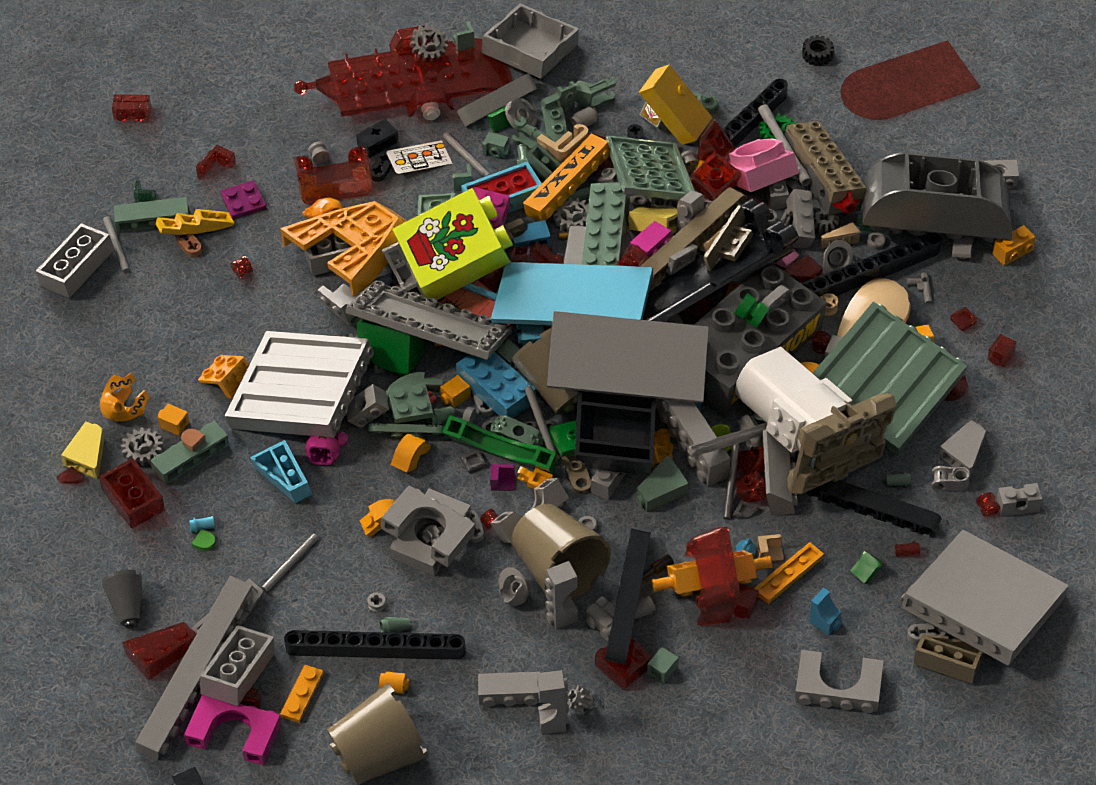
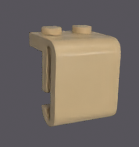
(566, 144)

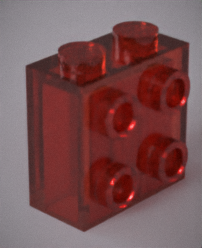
(626, 674)

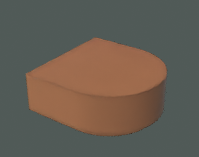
(192, 438)

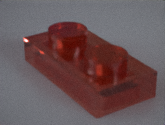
(546, 251)

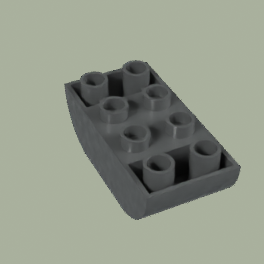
(937, 196)

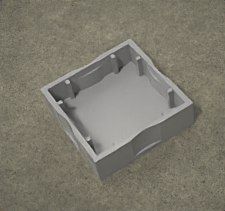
(530, 40)

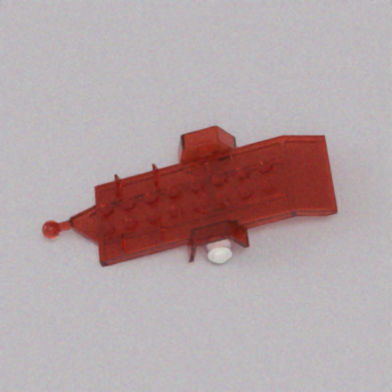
(404, 80)

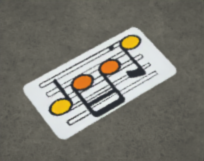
(419, 157)

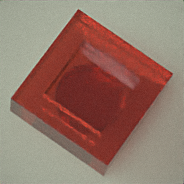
(963, 319)

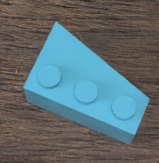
(282, 471)

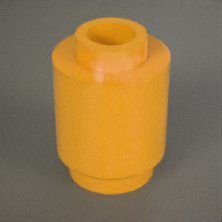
(397, 681)

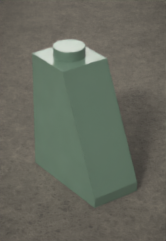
(662, 486)

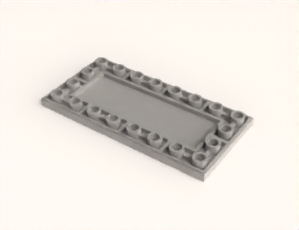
(429, 319)
(627, 357)

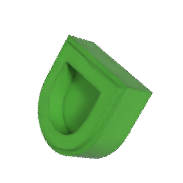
(204, 541)

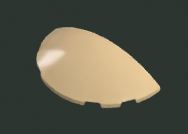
(882, 292)

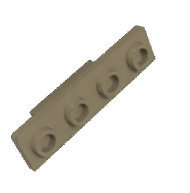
(730, 240)

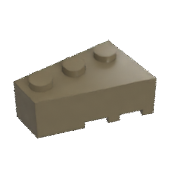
(948, 657)

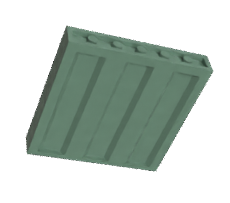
(893, 358)

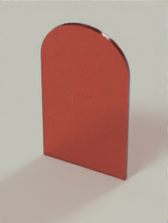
(907, 82)

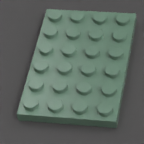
(649, 168)

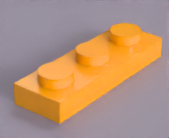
(302, 693)

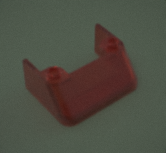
(716, 575)

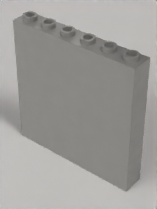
(985, 597)

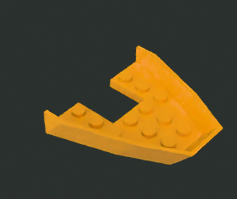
(363, 227)

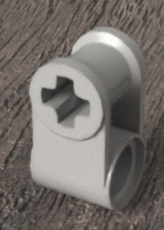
(951, 478)

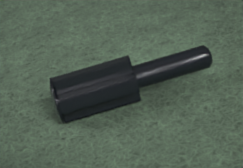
(658, 566)

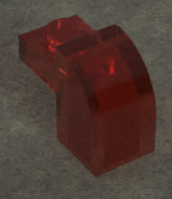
(633, 257)

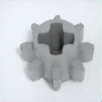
(431, 534)
(580, 698)

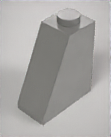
(964, 446)

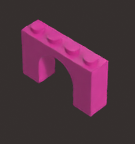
(213, 712)

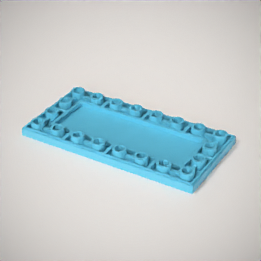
(536, 290)

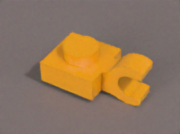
(533, 478)

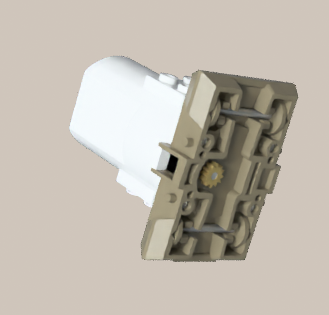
(814, 419)

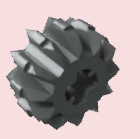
(824, 223)

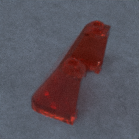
(334, 180)

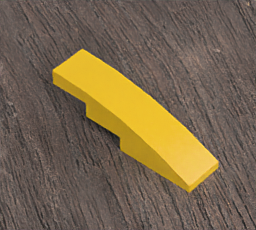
(200, 222)

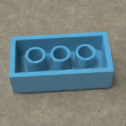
(495, 384)

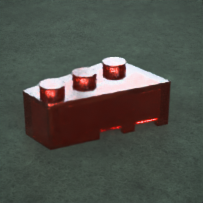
(159, 649)

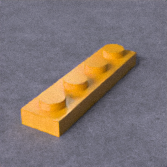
(789, 573)

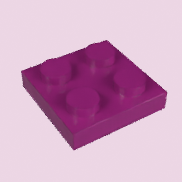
(243, 199)

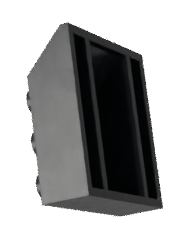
(615, 432)

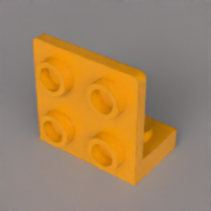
(226, 372)

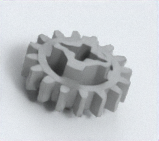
(432, 49)
(571, 214)
(142, 445)

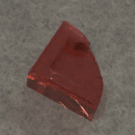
(70, 476)

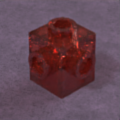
(751, 487)

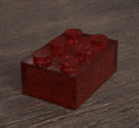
(132, 493)

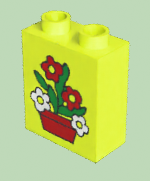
(453, 244)

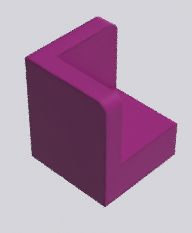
(502, 477)

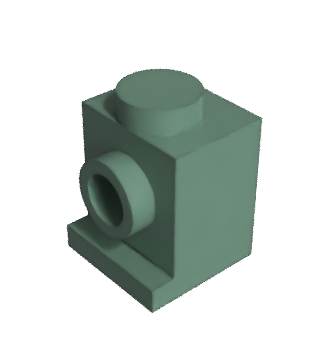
(496, 145)

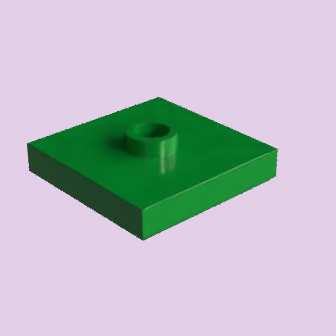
(564, 438)

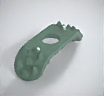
(505, 425)

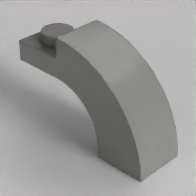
(402, 269)

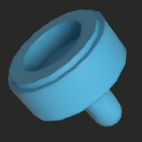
(746, 545)

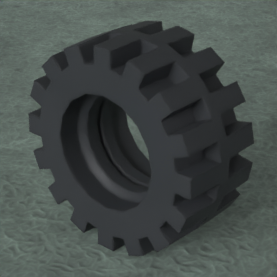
(817, 57)

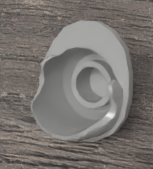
(513, 587)

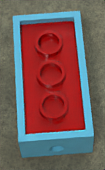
(515, 181)

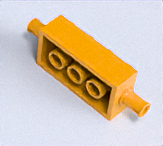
(684, 576)

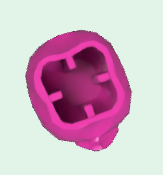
(325, 450)

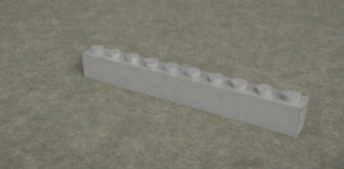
(186, 680)

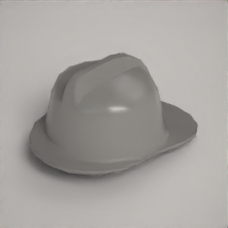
(837, 255)

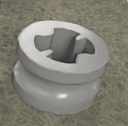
(371, 600)

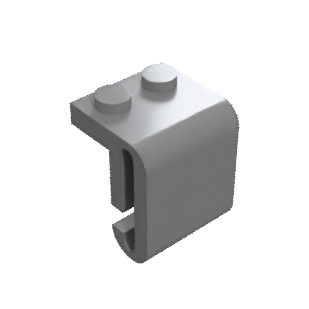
(338, 301)

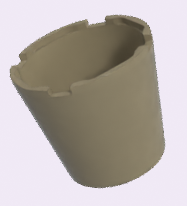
(534, 364)
(552, 537)
(376, 737)

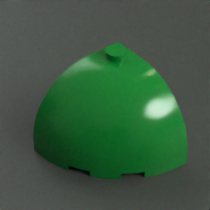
(391, 347)

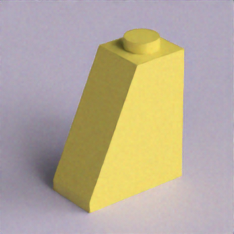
(642, 217)
(85, 450)

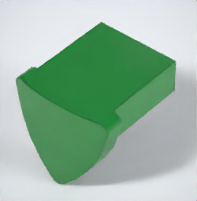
(498, 120)
(866, 567)

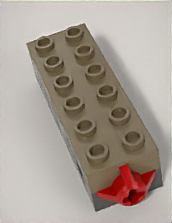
(832, 177)

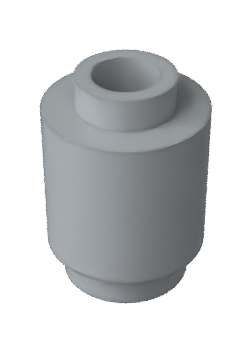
(585, 117)

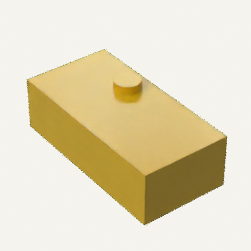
(675, 104)

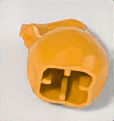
(321, 207)

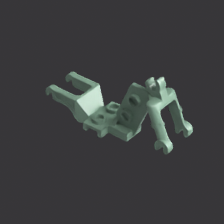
(563, 100)

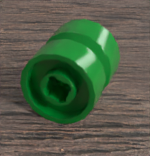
(751, 310)

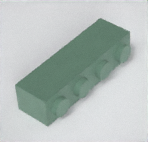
(144, 214)
(179, 459)

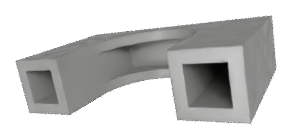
(415, 505)
(411, 550)
(813, 690)

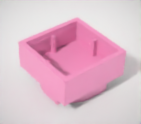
(763, 163)

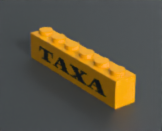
(567, 178)

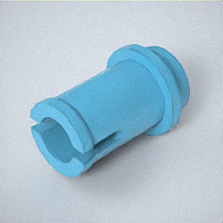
(203, 523)

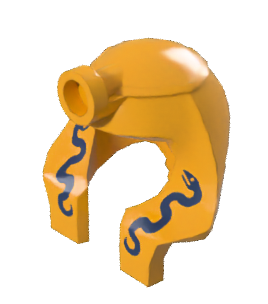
(112, 403)

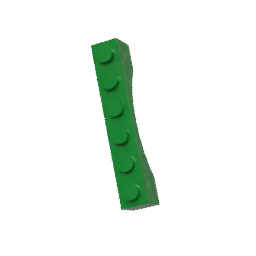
(486, 441)

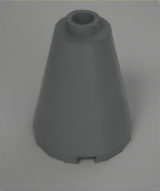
(124, 595)

